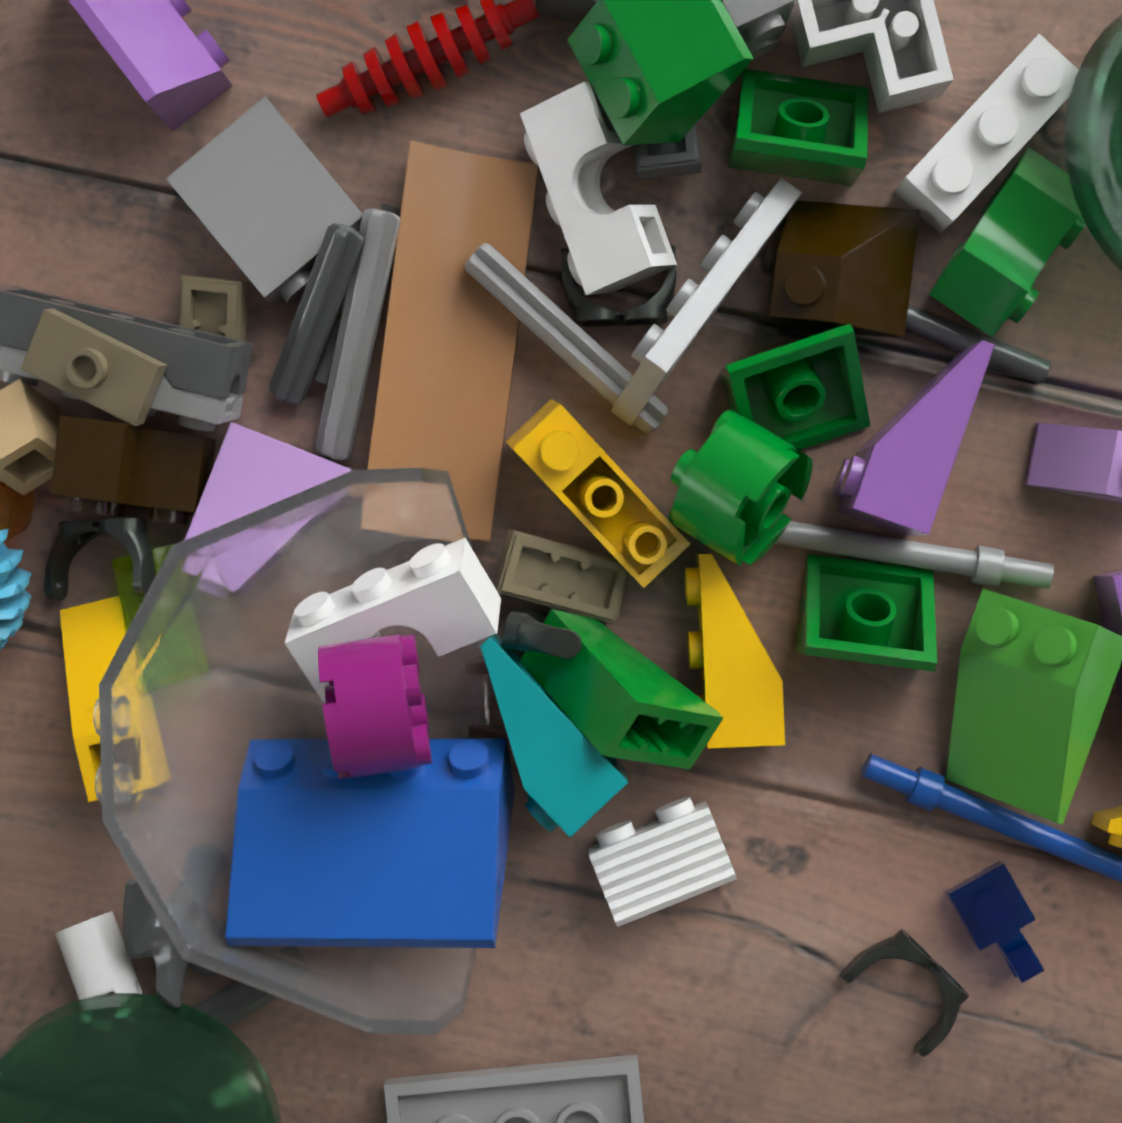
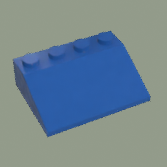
(370, 856)

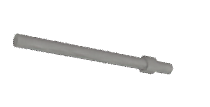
(983, 565)

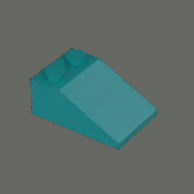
(554, 759)

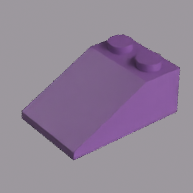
(907, 463)

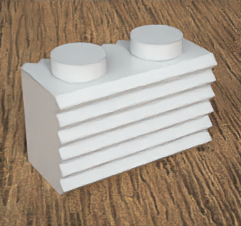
(660, 861)

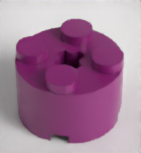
(374, 706)

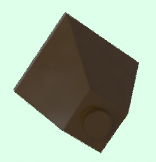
(845, 268)

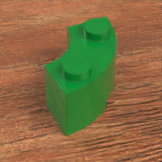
(1010, 244)

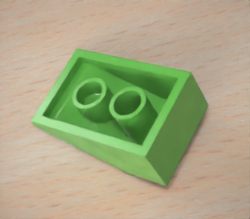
(1029, 703)

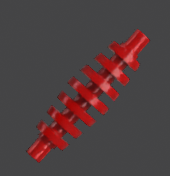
(426, 56)

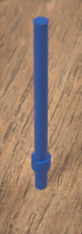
(928, 791)

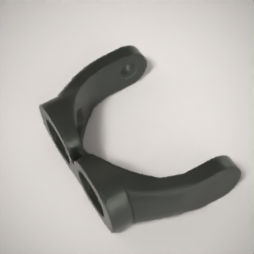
(591, 315)
(76, 534)
(527, 633)
(906, 948)

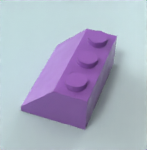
(159, 53)

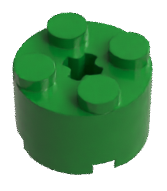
(738, 488)

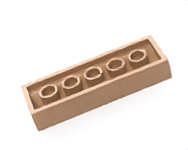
(447, 336)

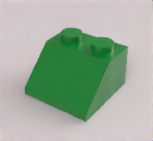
(658, 63)

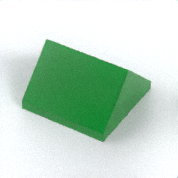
(800, 128)
(802, 388)
(867, 613)

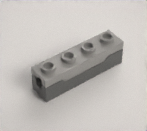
(203, 369)

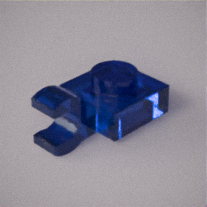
(994, 913)

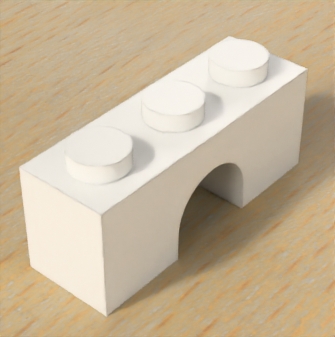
(989, 134)
(570, 145)
(436, 593)

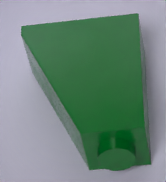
(623, 698)

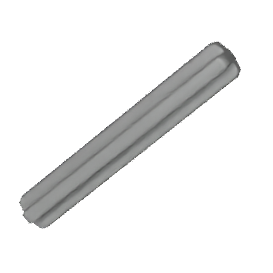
(557, 330)
(357, 335)

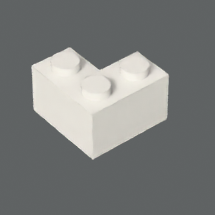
(897, 38)

